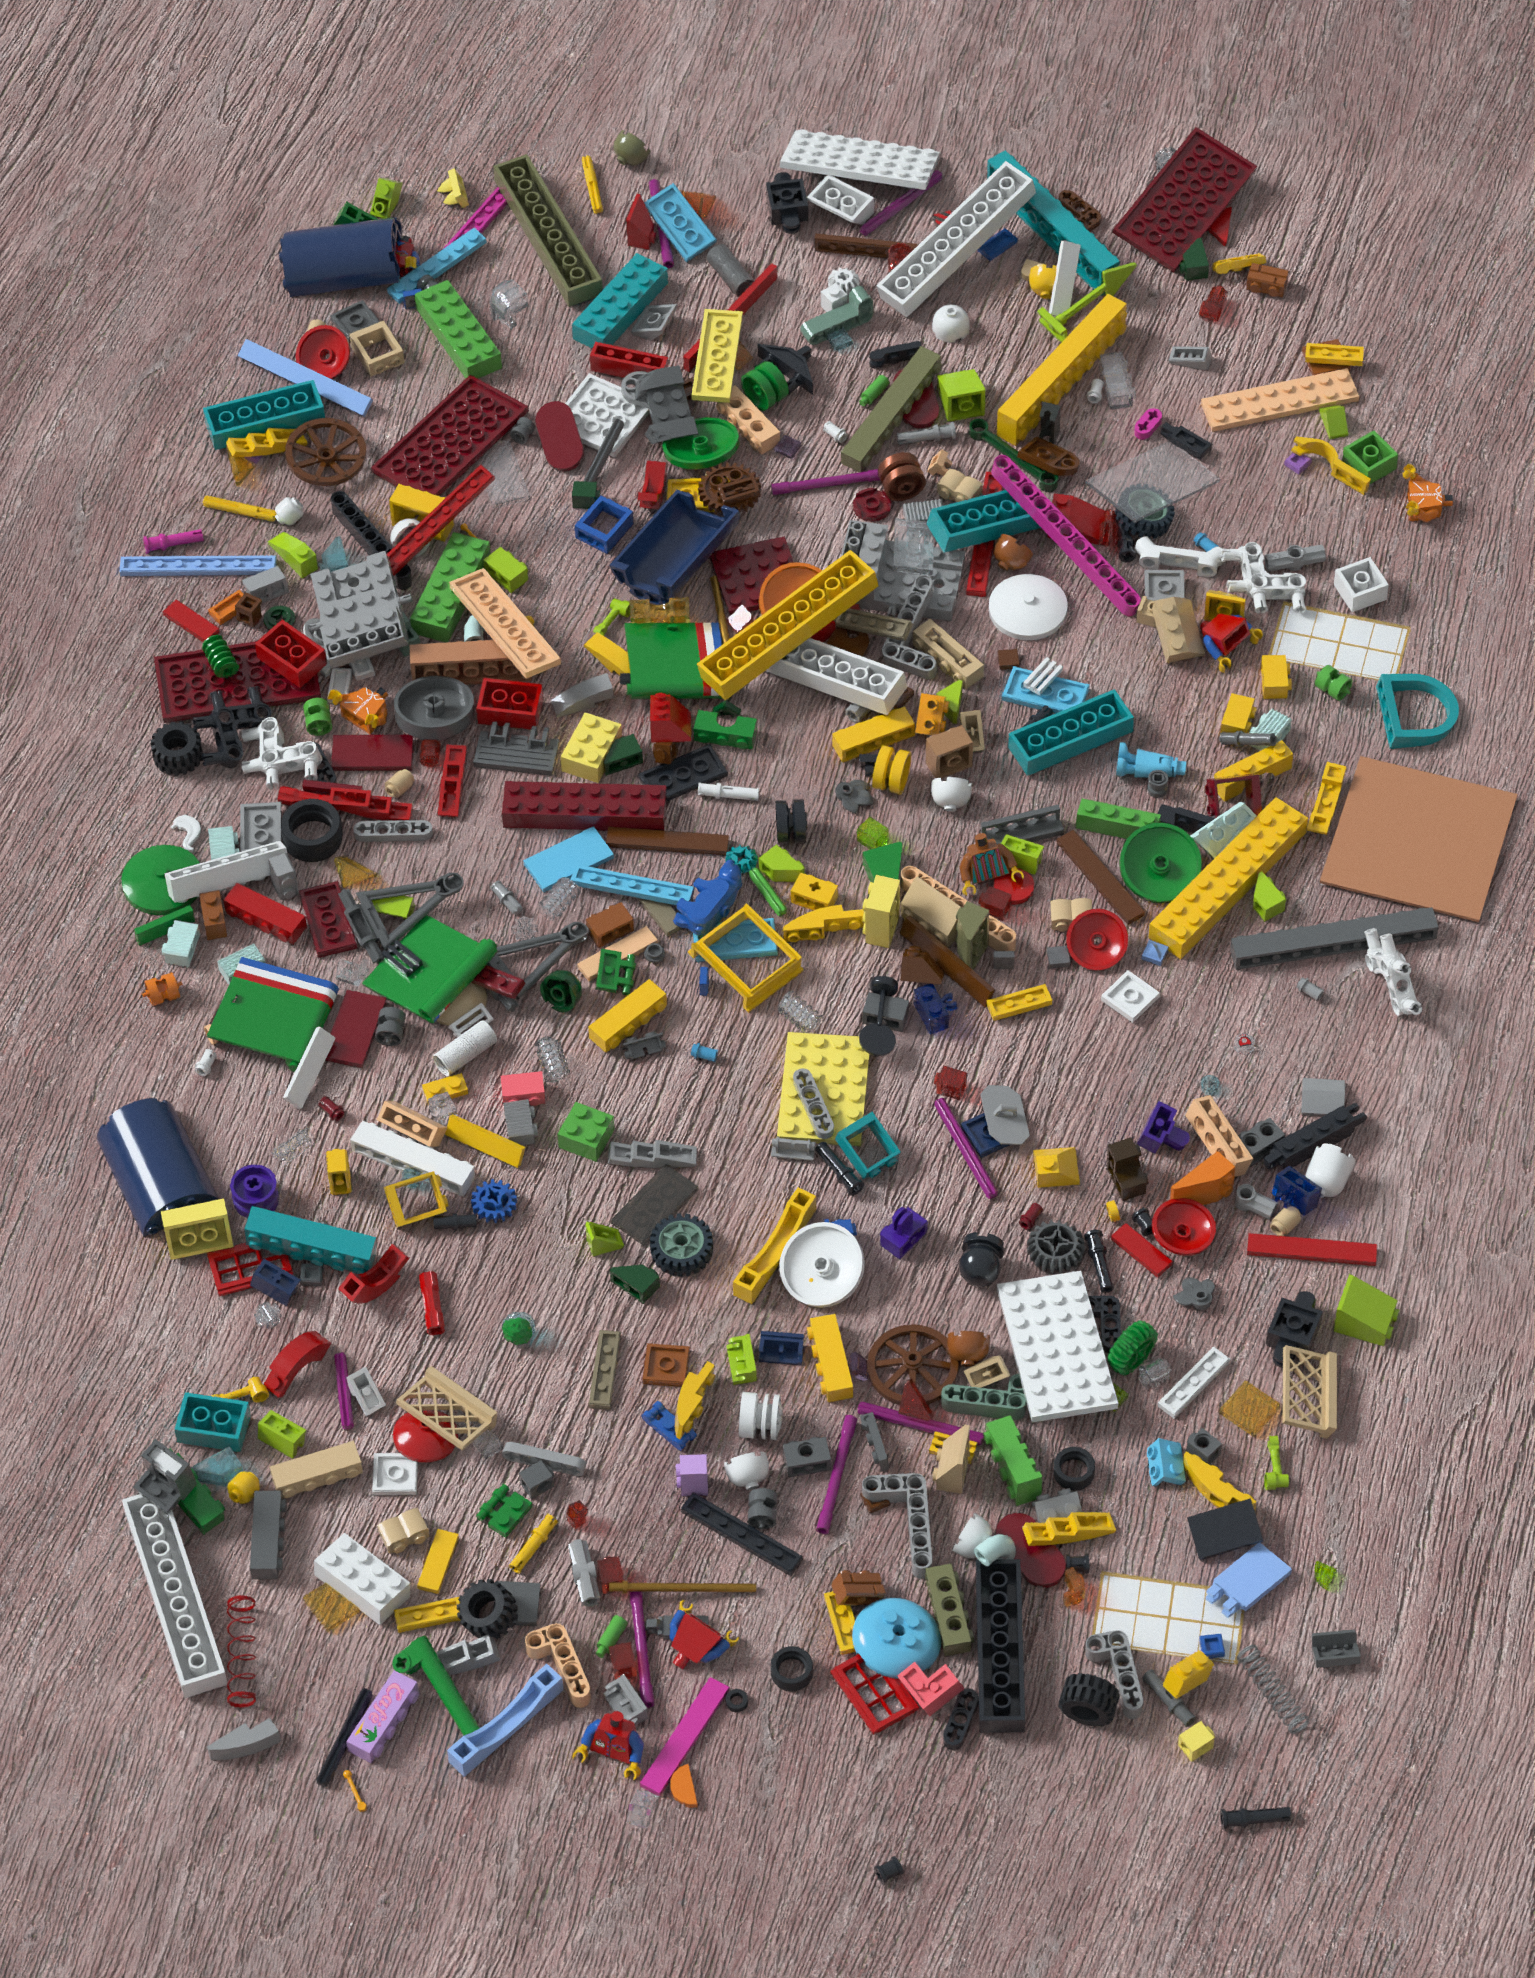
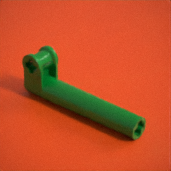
(423, 1655)

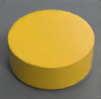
(1113, 1211)

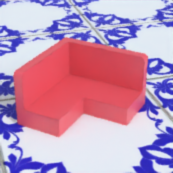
(933, 1691)

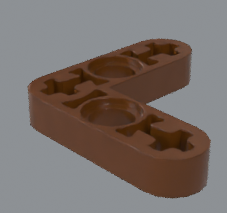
(1083, 216)

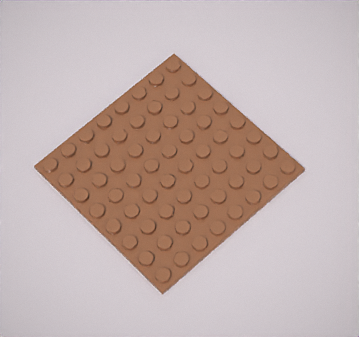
(1419, 838)

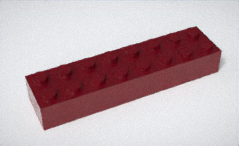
(583, 805)

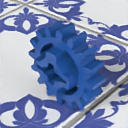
(496, 1203)

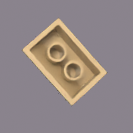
(1177, 629)
(931, 910)

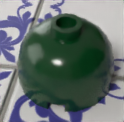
(561, 990)

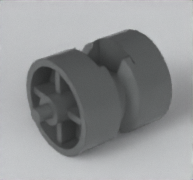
(390, 1026)
(762, 1508)

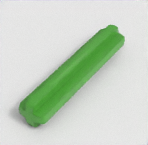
(767, 891)

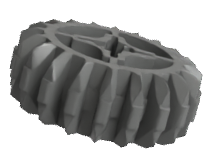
(1044, 1239)

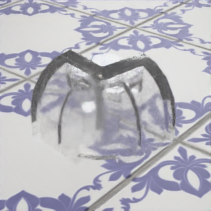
(506, 301)

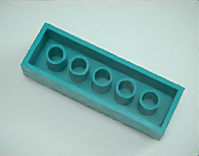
(620, 302)
(276, 408)
(978, 520)
(1070, 732)
(310, 1241)

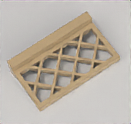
(1327, 1390)
(458, 1400)

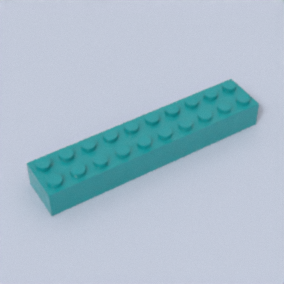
(1056, 224)

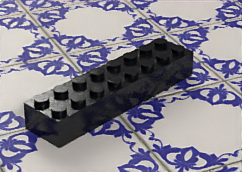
(1000, 1647)

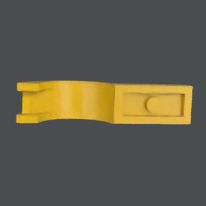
(1339, 469)

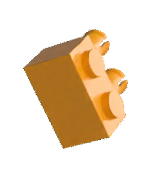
(931, 714)

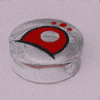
(1244, 1043)

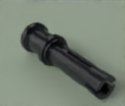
(1125, 544)
(844, 1174)
(1097, 1253)
(1244, 1817)

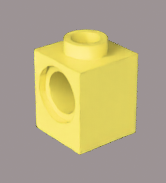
(1196, 1741)

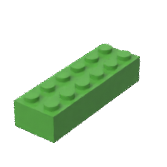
(458, 330)
(438, 606)

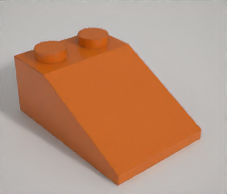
(1206, 1182)

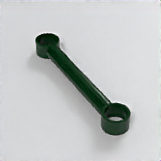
(1009, 451)

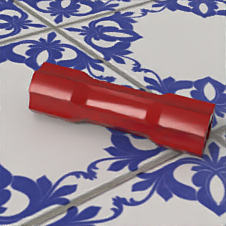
(292, 795)
(432, 1306)

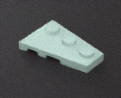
(1223, 829)

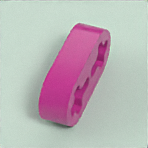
(1150, 426)

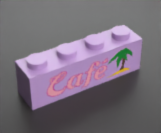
(383, 1716)

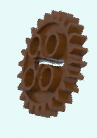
(708, 487)

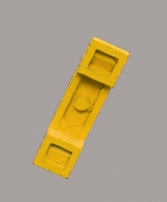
(1327, 798)

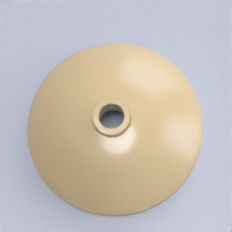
(466, 1001)

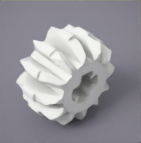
(844, 278)

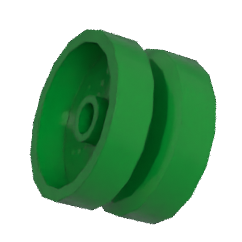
(764, 385)

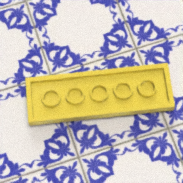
(717, 355)

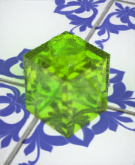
(872, 834)

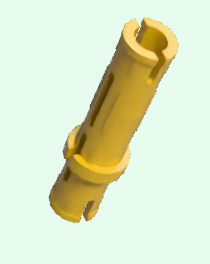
(538, 1536)

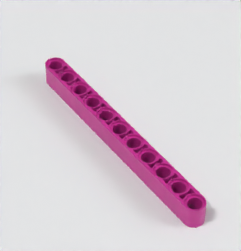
(1067, 543)

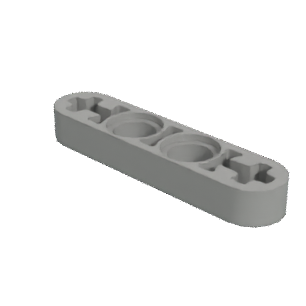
(393, 827)
(810, 1104)
(557, 1461)

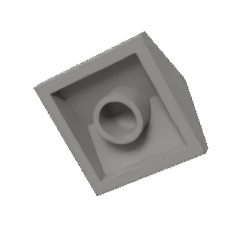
(653, 321)
(1321, 1096)

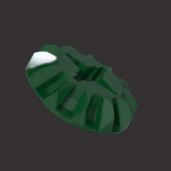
(275, 614)

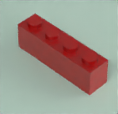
(623, 361)
(265, 914)

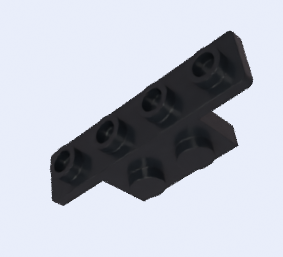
(1183, 818)

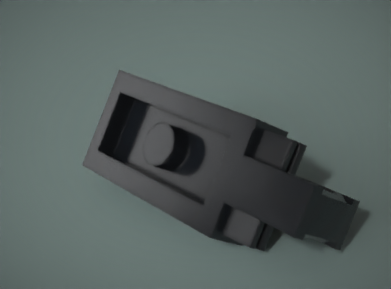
(1186, 440)

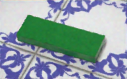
(161, 925)

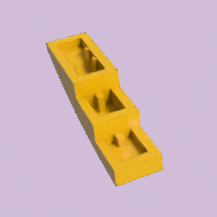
(262, 444)
(608, 653)
(1075, 1528)

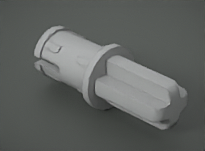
(506, 897)

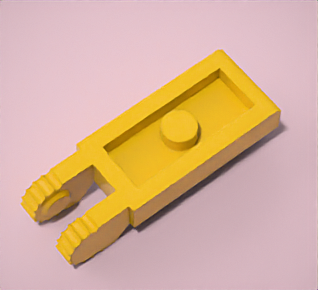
(1237, 263)

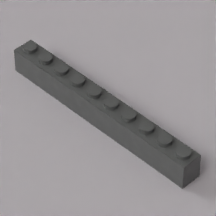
(1331, 938)

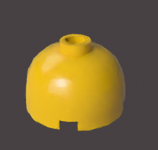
(1042, 280)

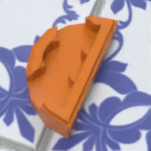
(682, 1787)

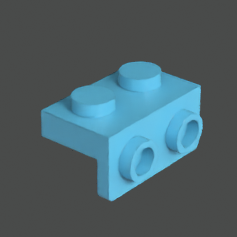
(1165, 1462)

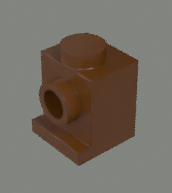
(249, 609)
(663, 753)

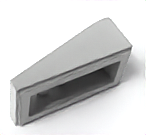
(1202, 355)

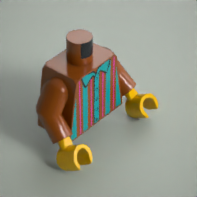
(986, 861)

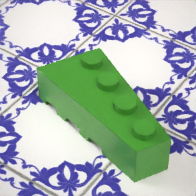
(1013, 1460)

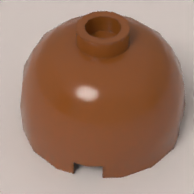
(1011, 554)
(968, 1347)

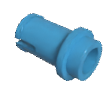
(1204, 542)
(704, 1052)

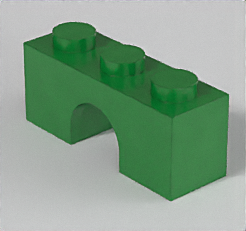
(739, 735)

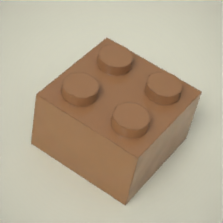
(949, 752)

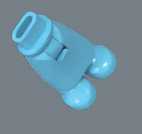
(1146, 762)

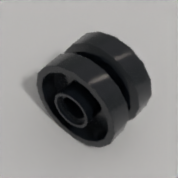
(791, 821)

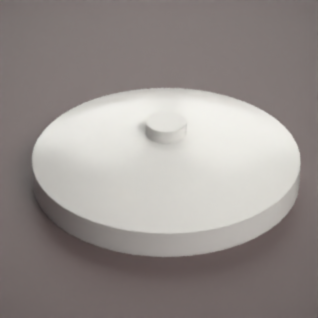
(1028, 607)
(826, 1255)

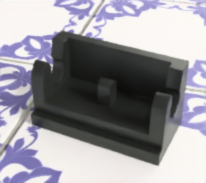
(1050, 421)

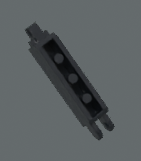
(1303, 1142)

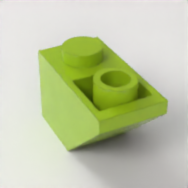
(385, 197)
(780, 866)
(1267, 898)

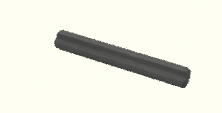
(604, 451)

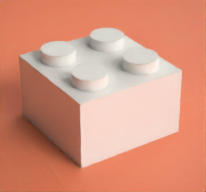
(1361, 584)

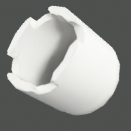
(1330, 1169)

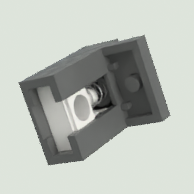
(166, 1477)

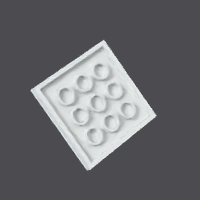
(595, 408)

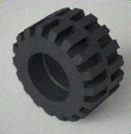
(176, 760)
(476, 1598)
(1089, 1699)

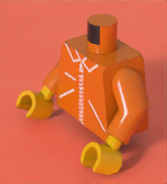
(1424, 497)
(362, 707)

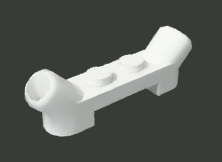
(1153, 555)

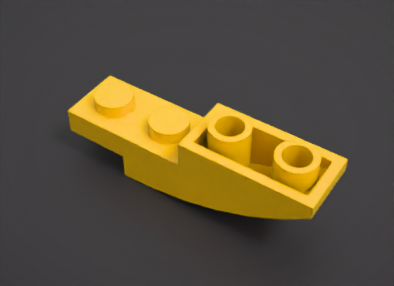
(814, 923)
(691, 1398)
(1210, 1483)

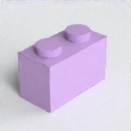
(692, 1475)

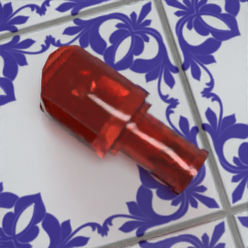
(1108, 529)

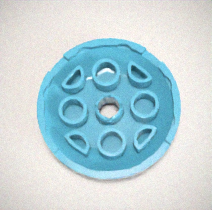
(891, 1654)

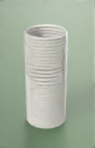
(462, 1051)

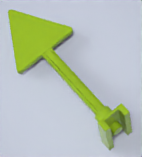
(1112, 279)

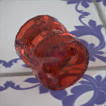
(430, 753)

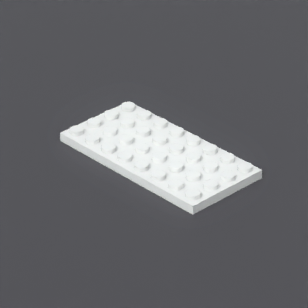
(860, 159)
(1057, 1346)

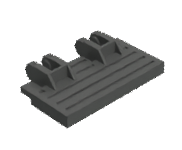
(517, 753)

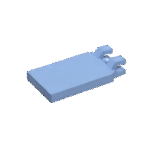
(1248, 1579)

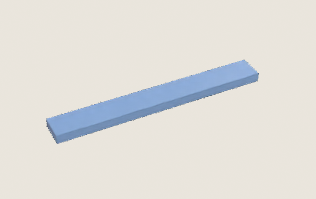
(297, 373)
(195, 565)

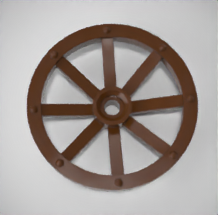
(326, 453)
(908, 1366)

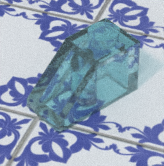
(334, 556)
(218, 1468)

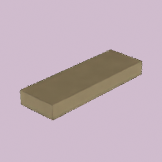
(662, 914)

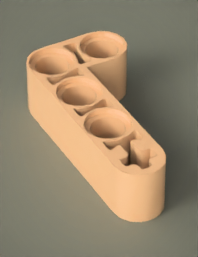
(565, 1666)

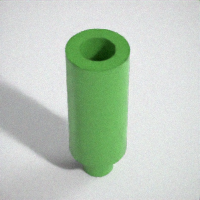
(874, 390)
(611, 1635)

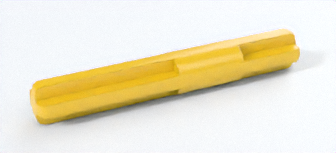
(592, 184)
(239, 508)

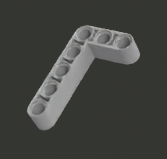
(901, 647)
(916, 1516)

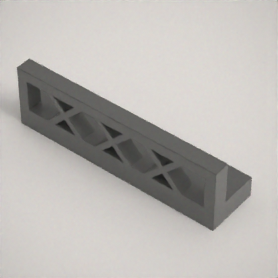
(1034, 830)

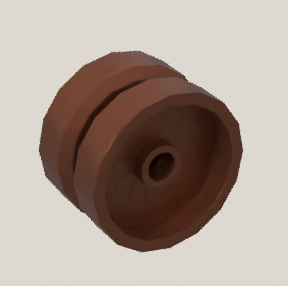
(901, 476)

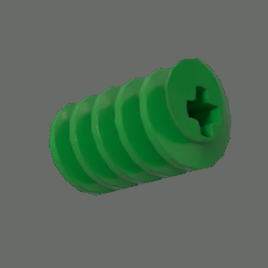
(220, 656)

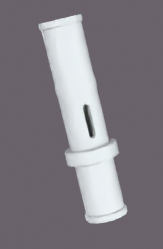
(728, 791)

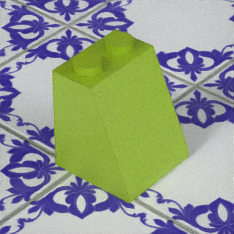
(961, 395)
(1365, 1312)

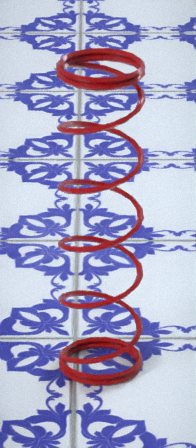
(239, 1693)

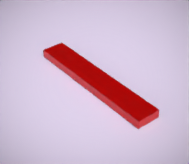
(1312, 1249)

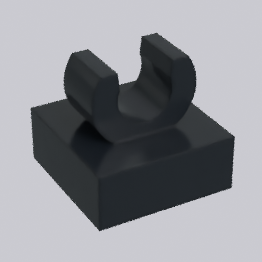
(868, 762)

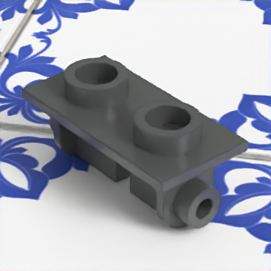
(650, 1042)

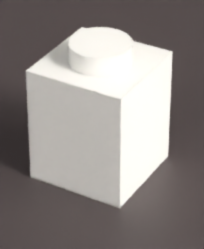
(833, 297)

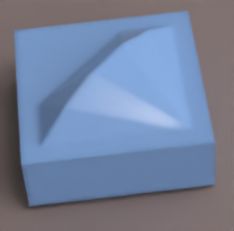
(1154, 952)

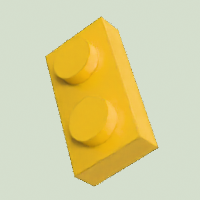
(454, 1085)

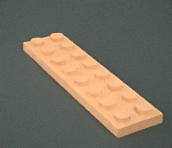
(1279, 400)
(505, 623)

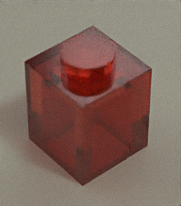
(996, 902)
(950, 1082)
(609, 1572)
(622, 1660)

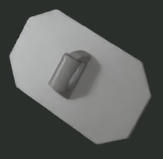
(1004, 1115)

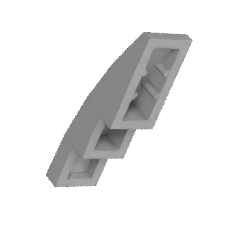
(652, 1155)

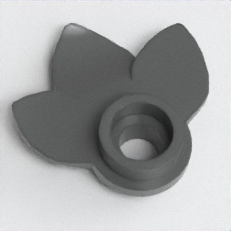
(855, 795)
(1195, 1293)

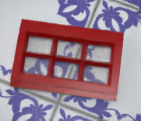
(235, 1266)
(875, 1697)

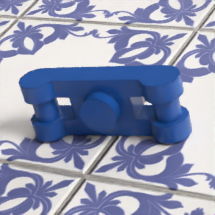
(666, 1425)

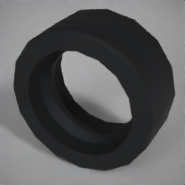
(1074, 1483)
(790, 1684)

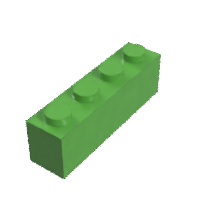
(1112, 819)

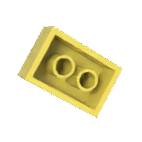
(589, 747)
(881, 911)
(197, 1229)

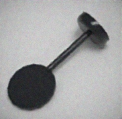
(876, 1037)

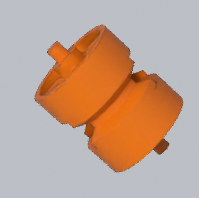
(162, 989)

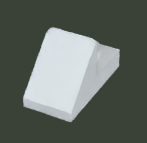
(364, 1389)

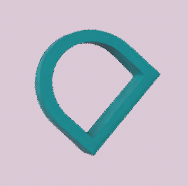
(1402, 738)

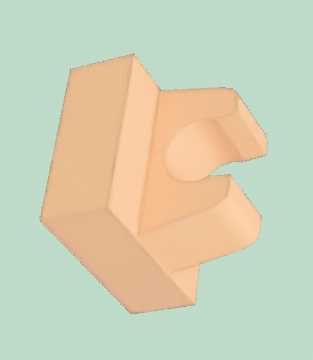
(939, 463)

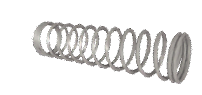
(1296, 1720)

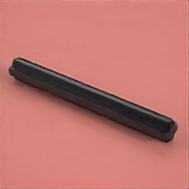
(340, 1744)

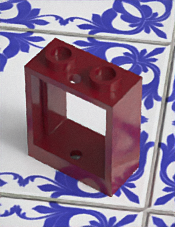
(1252, 791)

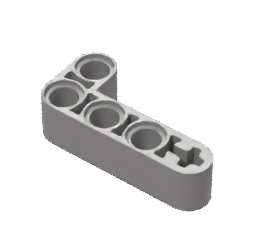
(1121, 1674)

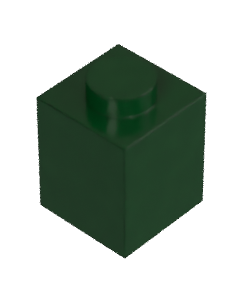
(584, 494)

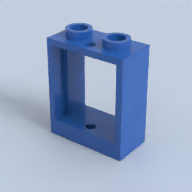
(597, 539)

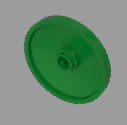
(713, 445)
(1159, 862)
(145, 878)

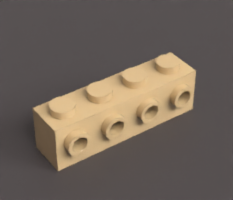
(316, 1469)

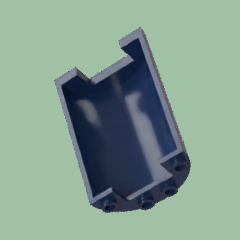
(341, 256)
(671, 548)
(153, 1161)

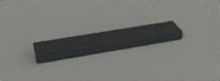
(741, 1534)

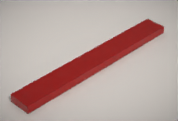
(742, 304)
(439, 518)
(982, 552)

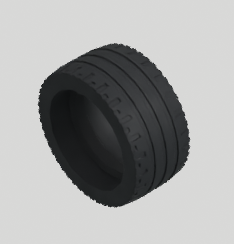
(308, 811)

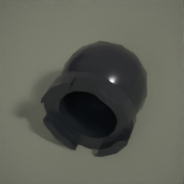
(981, 1259)

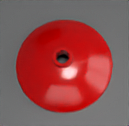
(318, 343)
(1086, 929)
(1183, 1217)
(421, 1442)

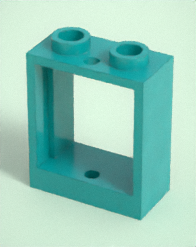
(868, 1121)

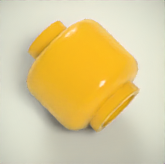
(242, 1487)

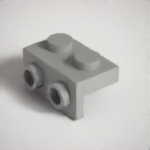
(1057, 1506)

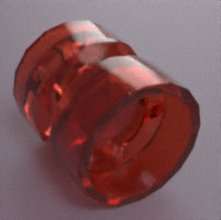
(896, 254)

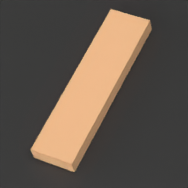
(632, 944)

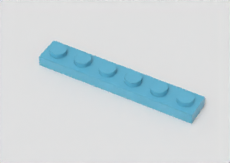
(439, 263)
(631, 885)

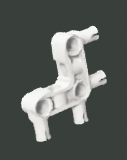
(1260, 584)
(275, 758)
(1393, 966)

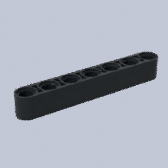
(366, 533)

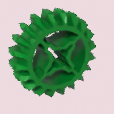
(1132, 1347)

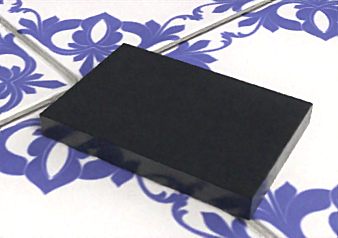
(1225, 1529)

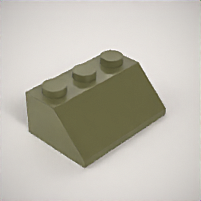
(972, 933)

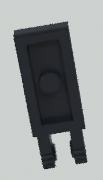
(893, 354)

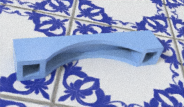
(478, 1745)

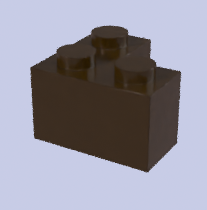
(1125, 1169)

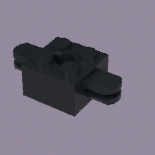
(787, 202)
(1294, 1325)

